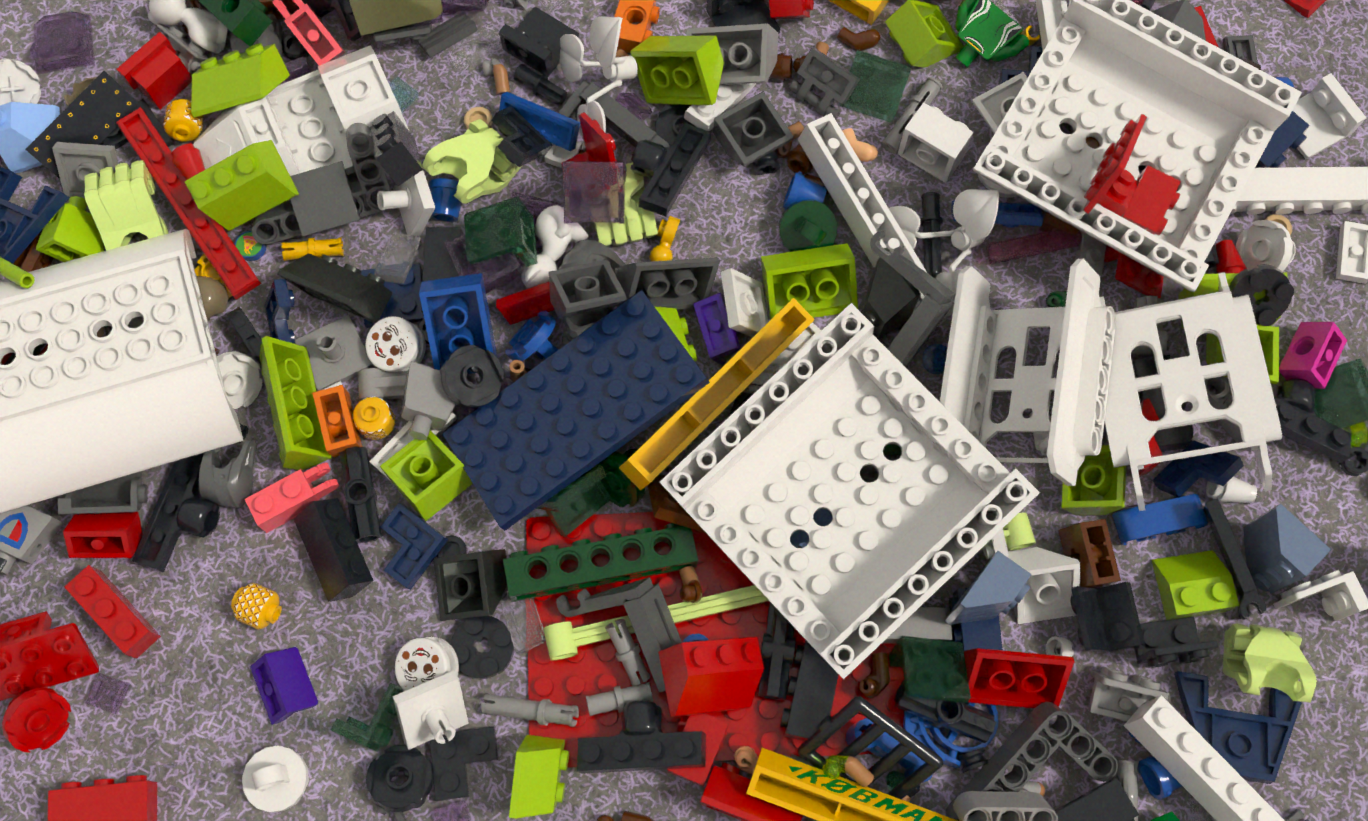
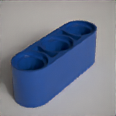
(1160, 517)

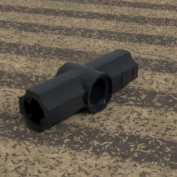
(358, 476)
(777, 655)
(961, 718)

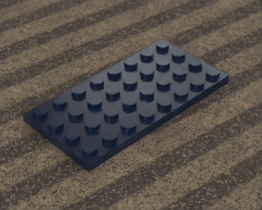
(574, 409)

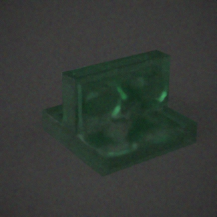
(577, 501)

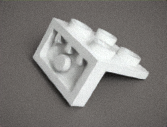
(1329, 114)
(1340, 594)

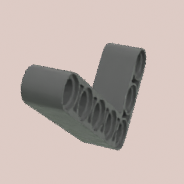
(361, 191)
(1046, 742)

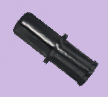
(539, 84)

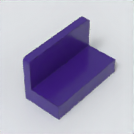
(715, 328)
(283, 684)

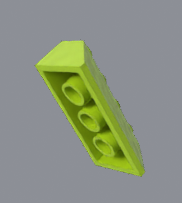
(292, 404)

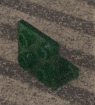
(879, 85)
(500, 230)
(1345, 395)
(932, 668)
(378, 731)

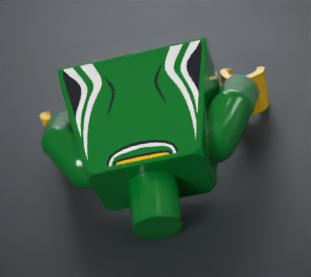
(989, 32)

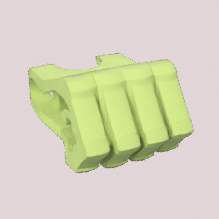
(474, 161)
(123, 203)
(638, 221)
(1268, 659)

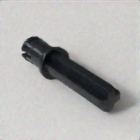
(931, 223)

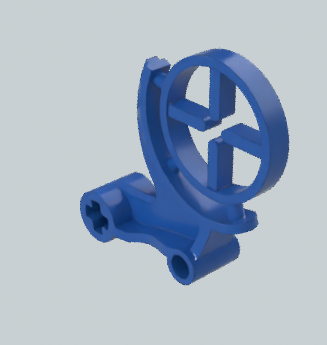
(917, 727)

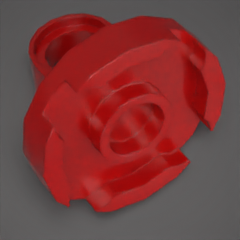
(36, 719)

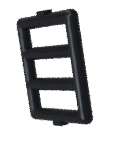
(881, 724)

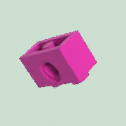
(1313, 353)

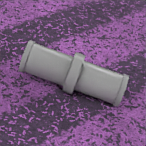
(627, 652)
(618, 698)

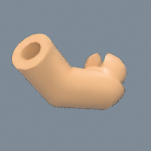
(863, 150)
(746, 759)

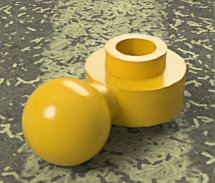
(667, 231)

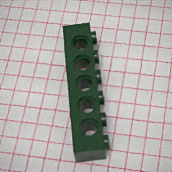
(241, 17)
(587, 575)

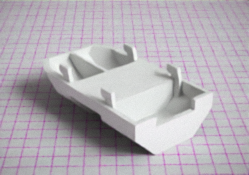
(307, 115)

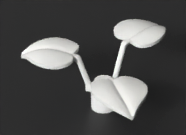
(604, 42)
(973, 210)

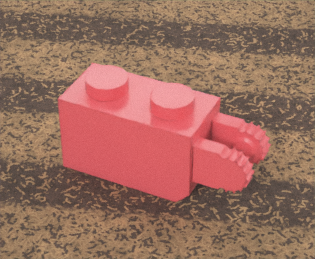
(311, 32)
(289, 497)

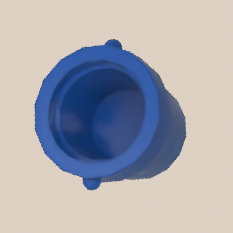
(803, 189)
(446, 205)
(1157, 778)

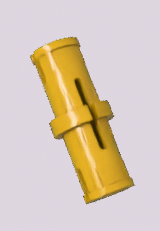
(296, 250)

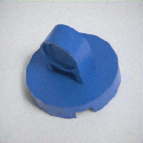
(533, 339)

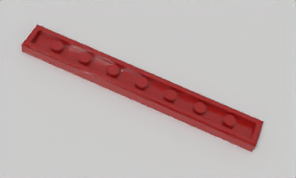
(206, 231)

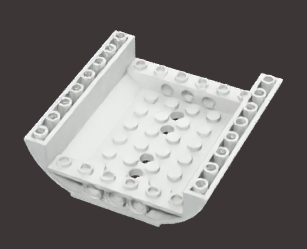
(1201, 127)
(110, 401)
(803, 451)

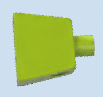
(71, 233)

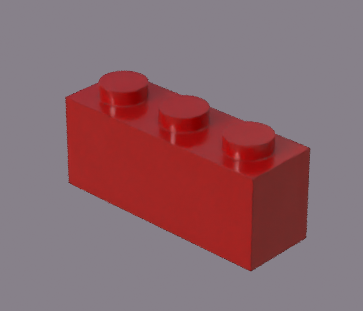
(112, 611)
(105, 801)

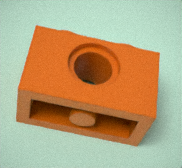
(636, 11)
(336, 419)

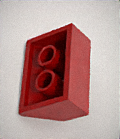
(711, 675)
(1016, 677)
(727, 794)

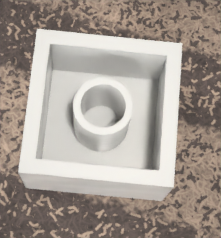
(935, 142)

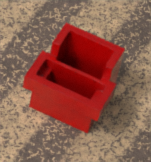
(156, 71)

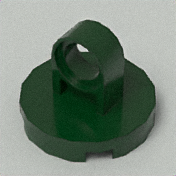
(807, 226)
(617, 484)

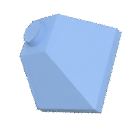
(19, 128)

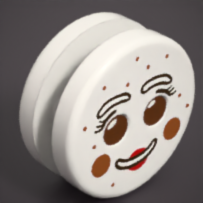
(394, 344)
(423, 661)

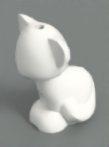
(202, 25)
(555, 238)

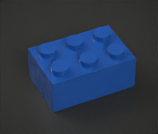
(456, 316)

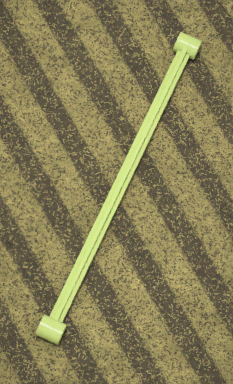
(563, 639)

